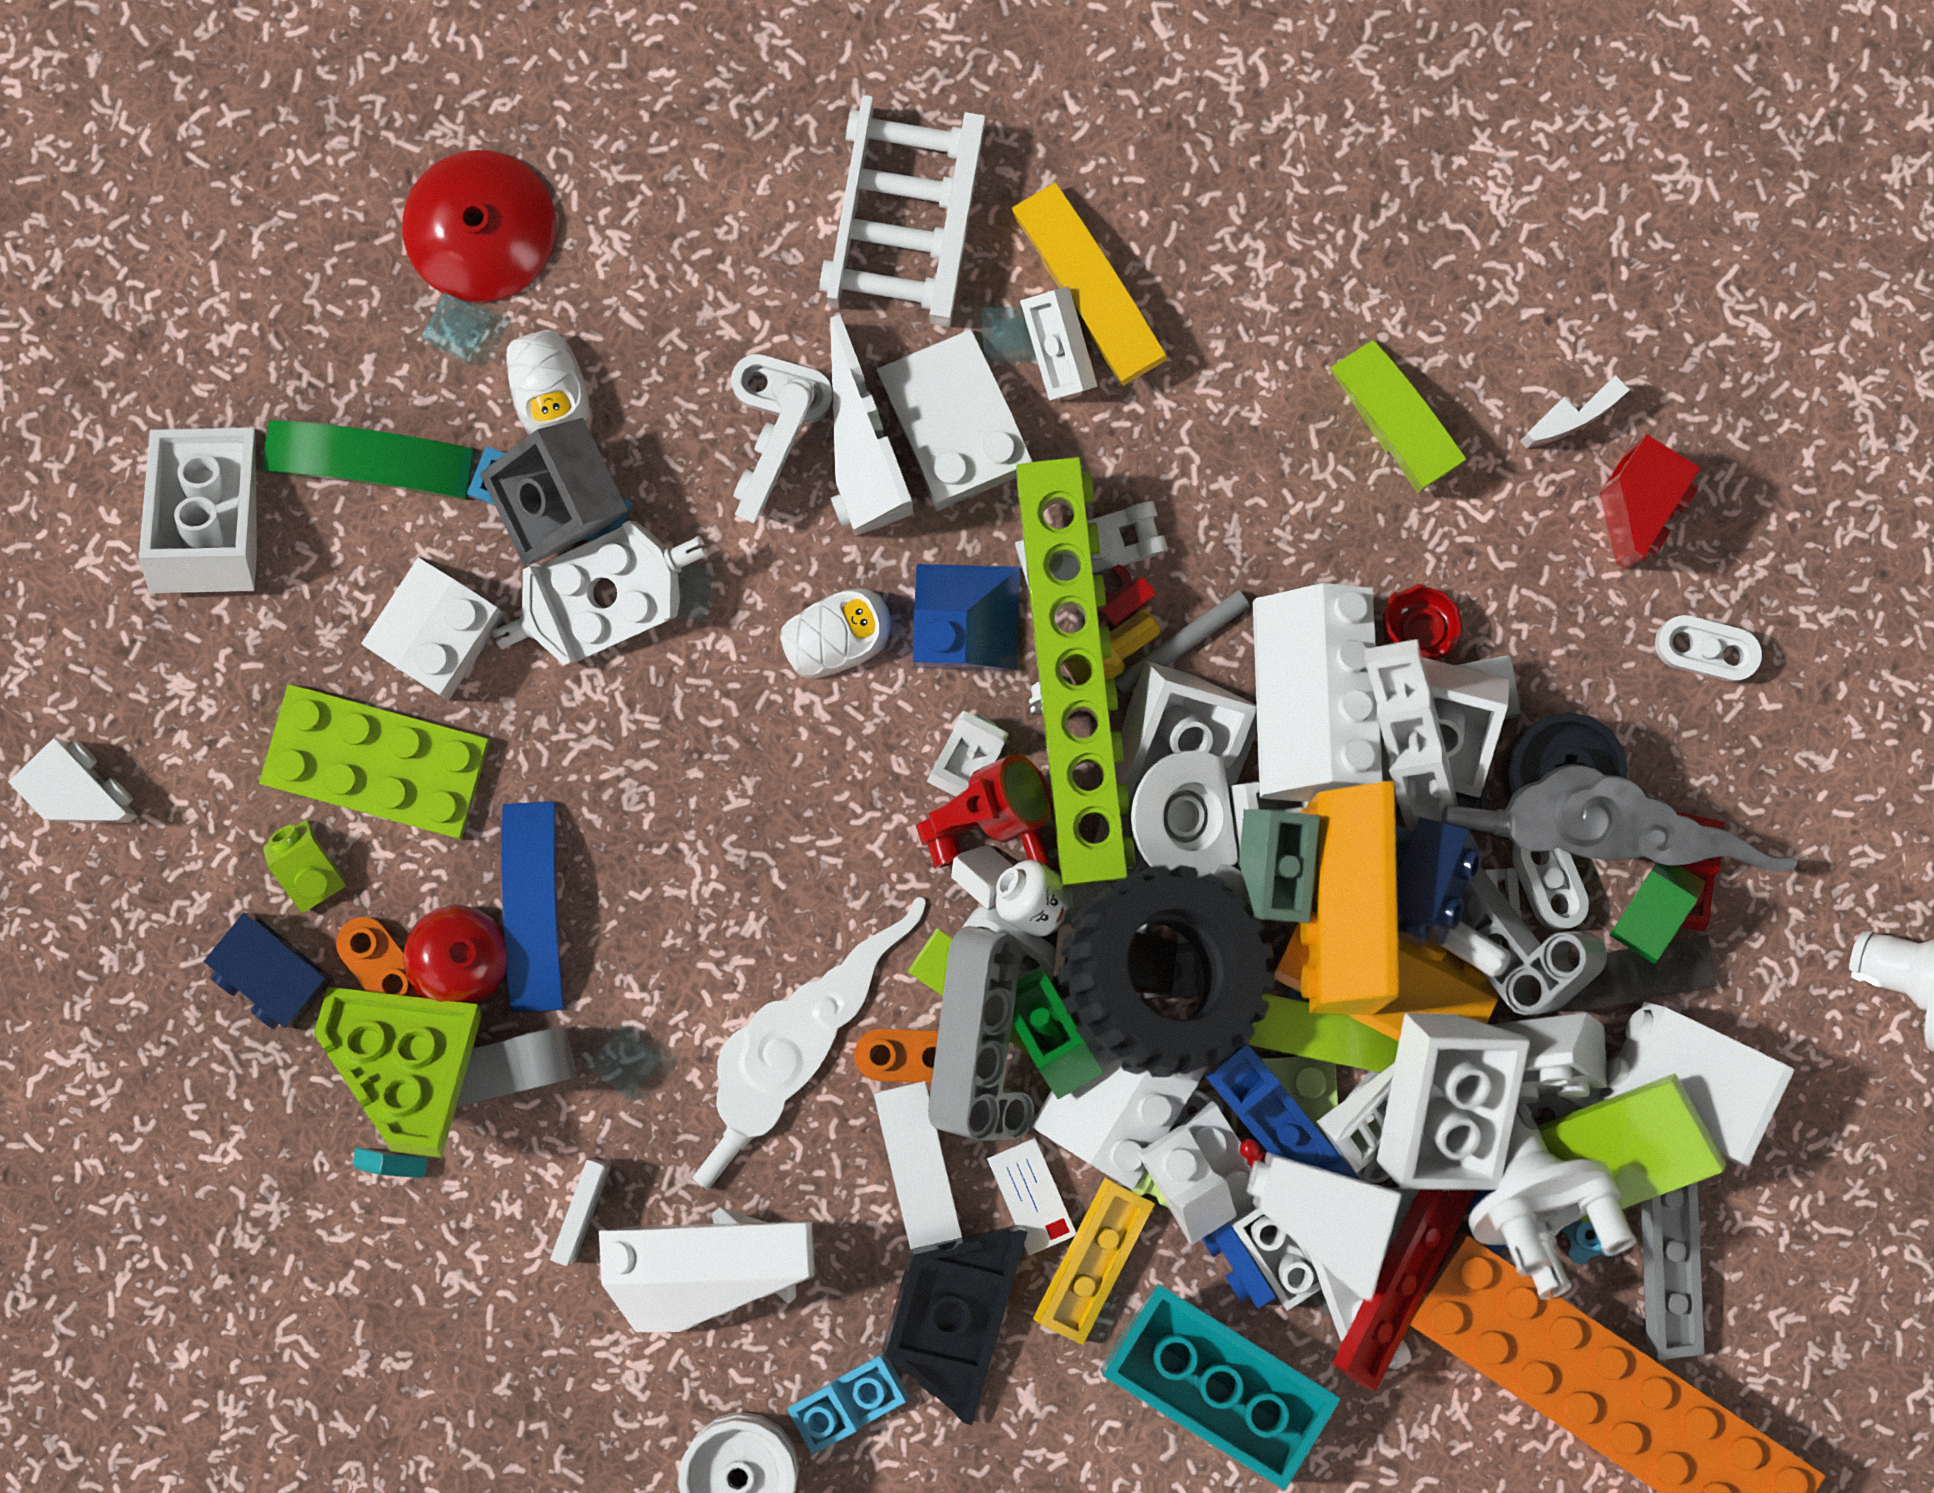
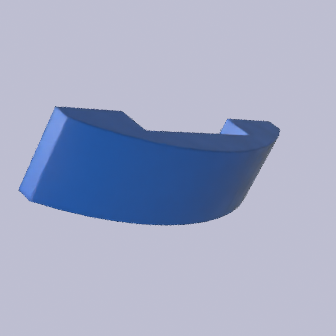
(531, 906)
(1272, 1112)

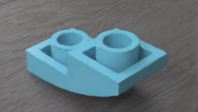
(848, 1403)

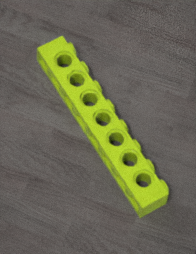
(1039, 487)

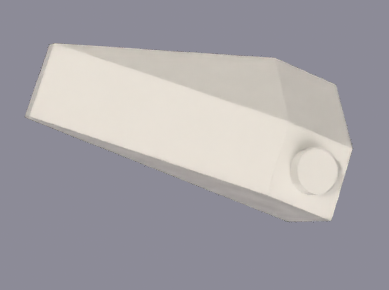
(865, 463)
(1173, 715)
(692, 1272)

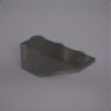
(1630, 977)

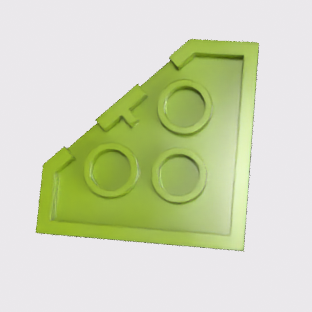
(401, 1061)

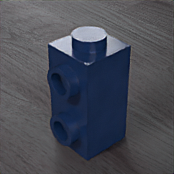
(1433, 881)

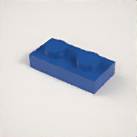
(1245, 1277)

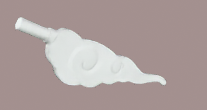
(788, 1044)

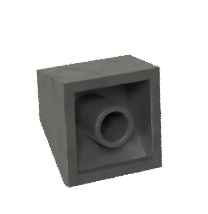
(553, 490)

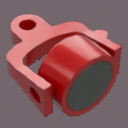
(1002, 799)

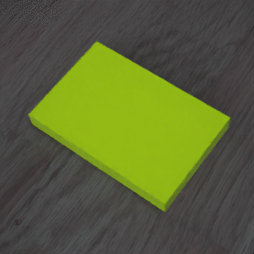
(1645, 1138)

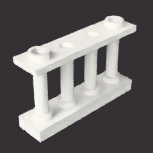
(952, 194)

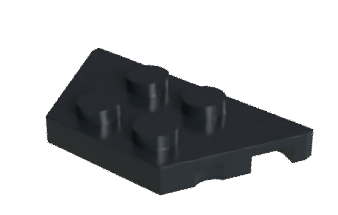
(953, 1314)

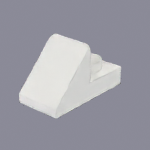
(1188, 1185)

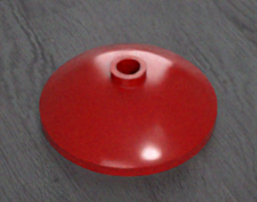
(498, 254)

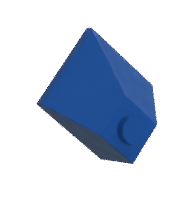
(966, 617)

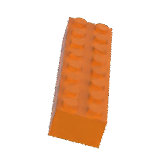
(1597, 1382)

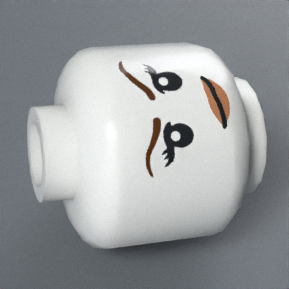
(1034, 898)

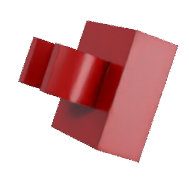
(1126, 600)

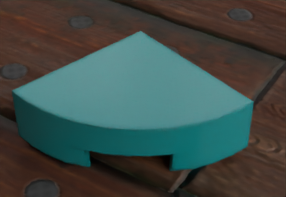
(389, 1163)

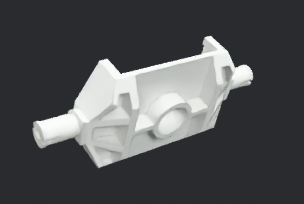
(561, 602)

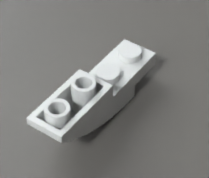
(1275, 1253)

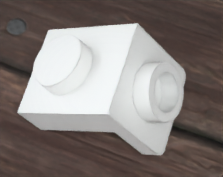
(971, 746)

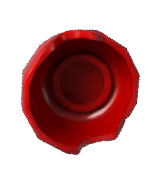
(1424, 616)

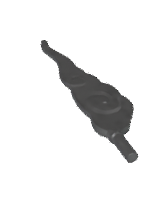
(1605, 821)

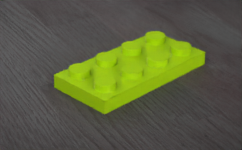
(374, 761)

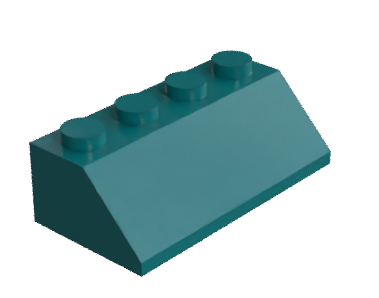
(1220, 1386)

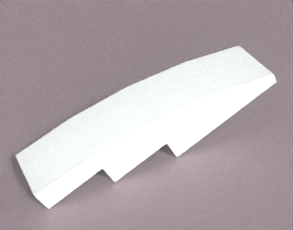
(1411, 731)
(917, 1165)

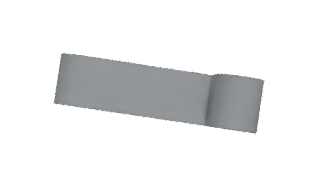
(1528, 957)
(975, 1040)
(518, 1065)

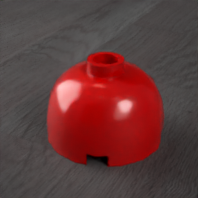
(455, 955)

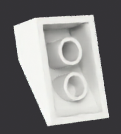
(954, 419)
(200, 511)

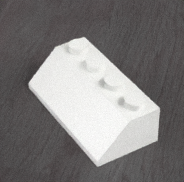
(1315, 691)

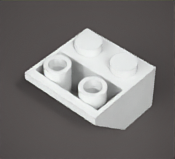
(1562, 1056)

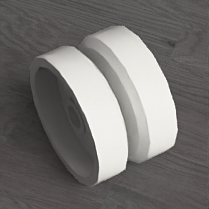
(740, 1442)

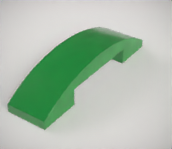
(367, 458)

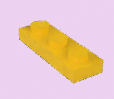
(1093, 1261)

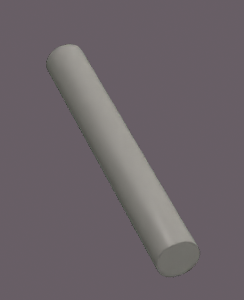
(1184, 639)

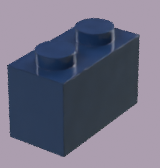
(267, 972)

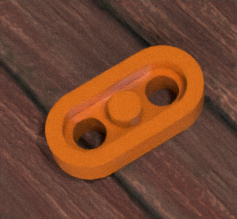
(381, 959)
(906, 1055)

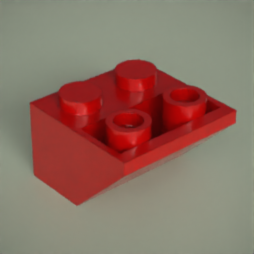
(1642, 495)

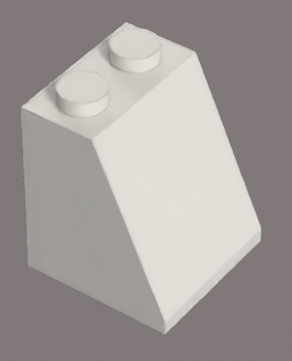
(1725, 1080)
(1328, 1215)

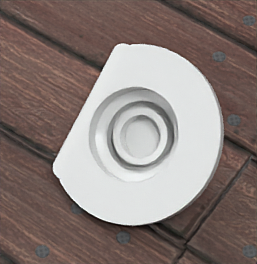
(1185, 813)

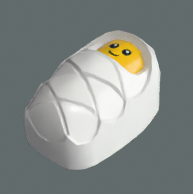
(545, 381)
(836, 633)

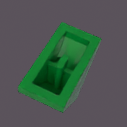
(1658, 910)

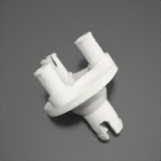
(1900, 968)
(1539, 1199)

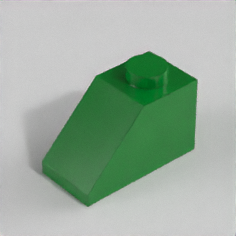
(1051, 1035)

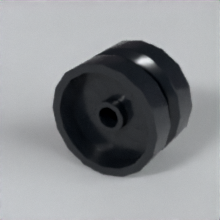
(1558, 741)

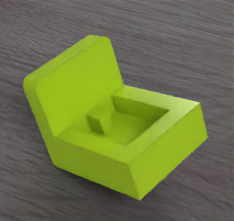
(302, 865)

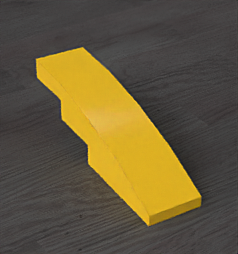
(1097, 292)

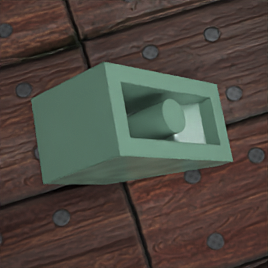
(1279, 862)

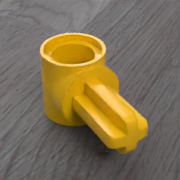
(1125, 641)

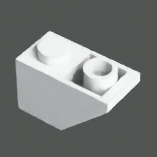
(67, 788)

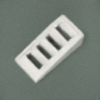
(1351, 1116)

